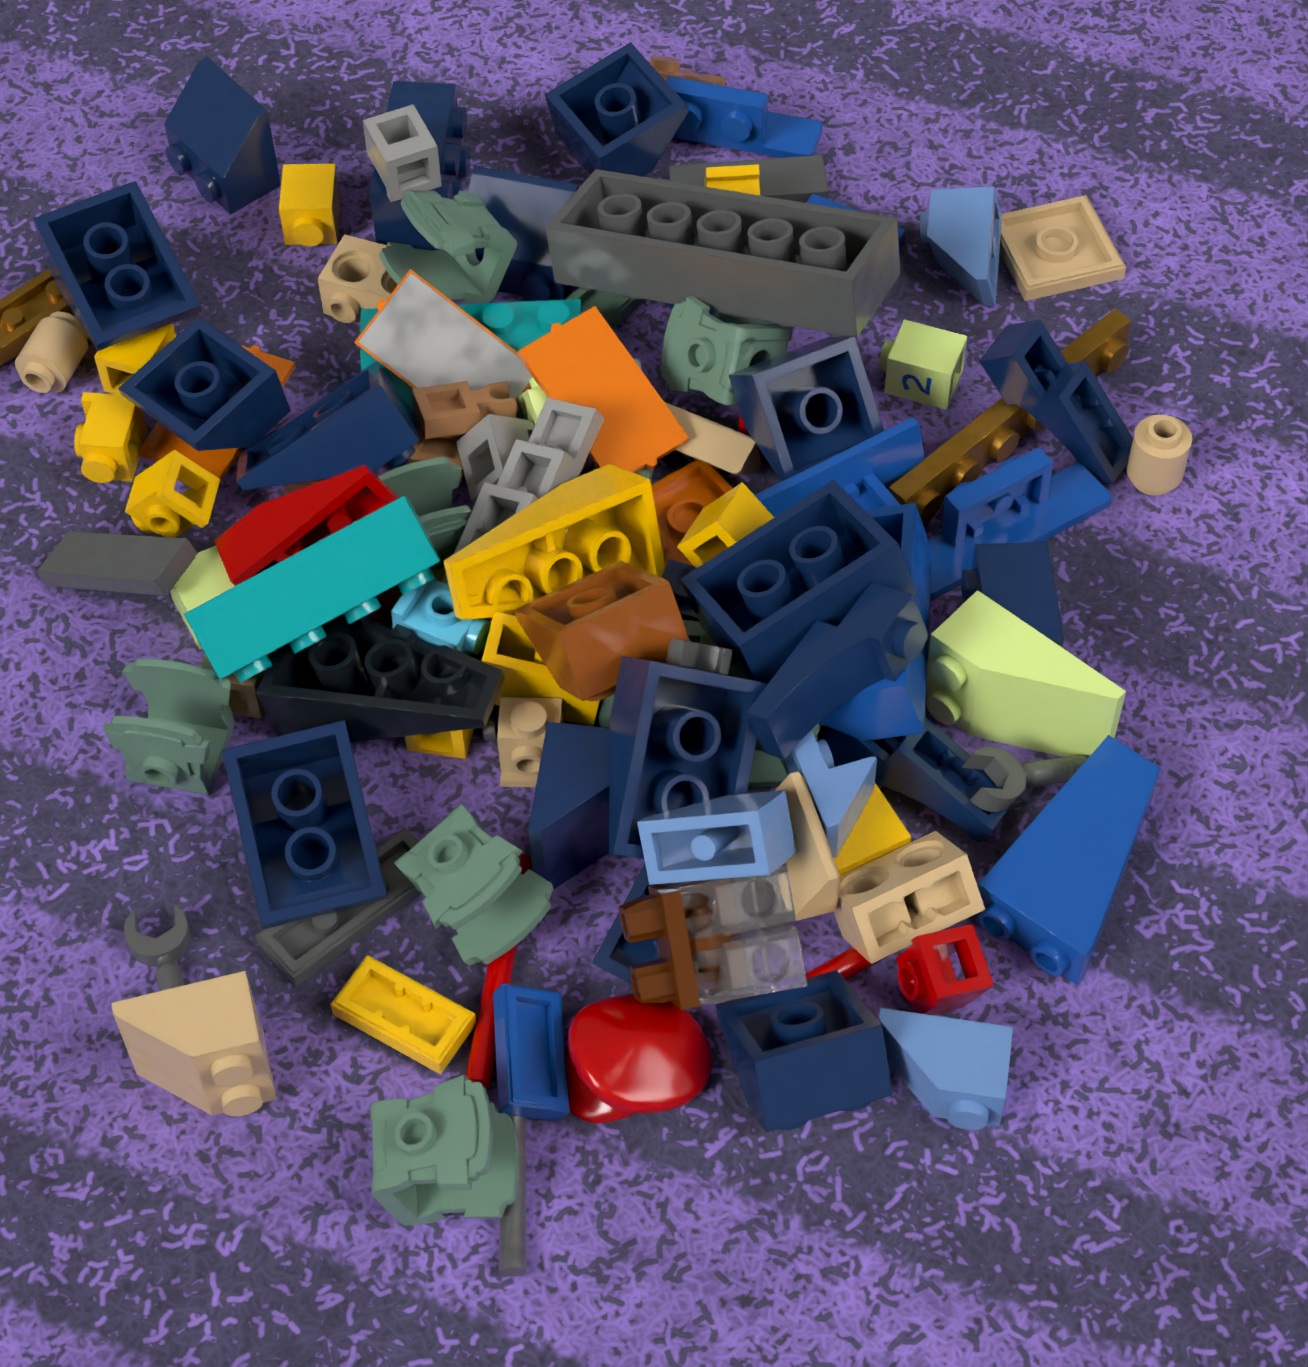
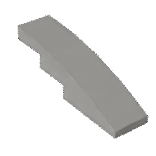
(536, 467)

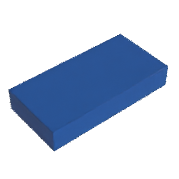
(530, 1053)

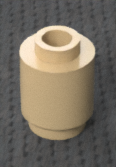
(52, 353)
(1159, 454)

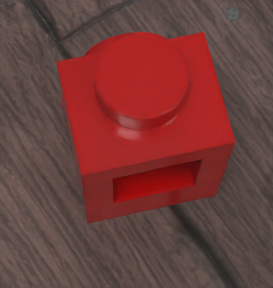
(928, 975)

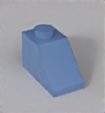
(966, 237)
(718, 839)
(950, 1065)

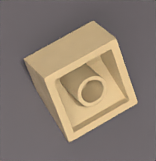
(201, 1044)

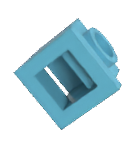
(433, 621)

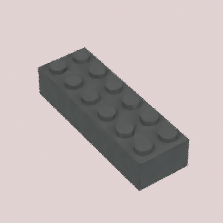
(726, 249)

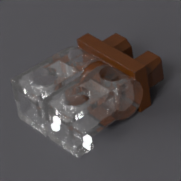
(715, 940)

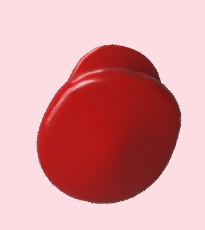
(634, 1059)

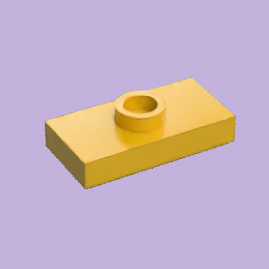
(404, 1014)

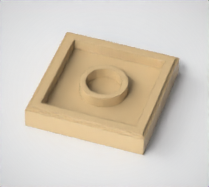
(1058, 248)

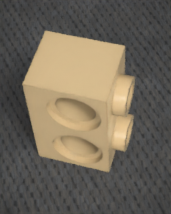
(354, 279)
(906, 896)

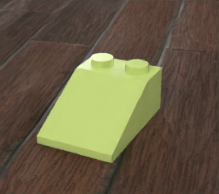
(1016, 684)

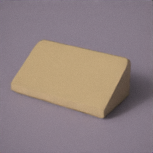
(717, 444)
(813, 868)

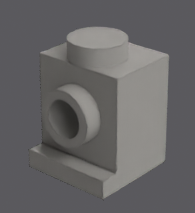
(402, 151)
(487, 448)

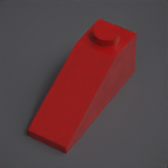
(299, 520)

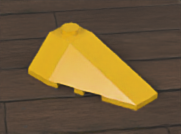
(557, 542)

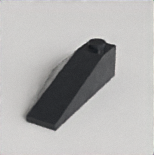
(377, 683)

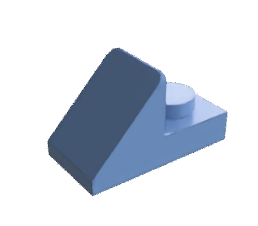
(836, 791)

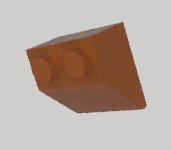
(597, 621)

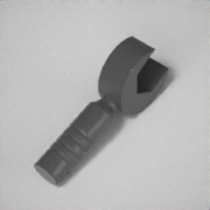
(699, 656)
(1012, 777)
(160, 950)

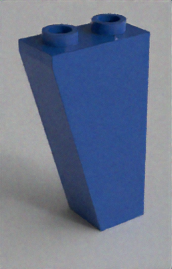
(1068, 863)

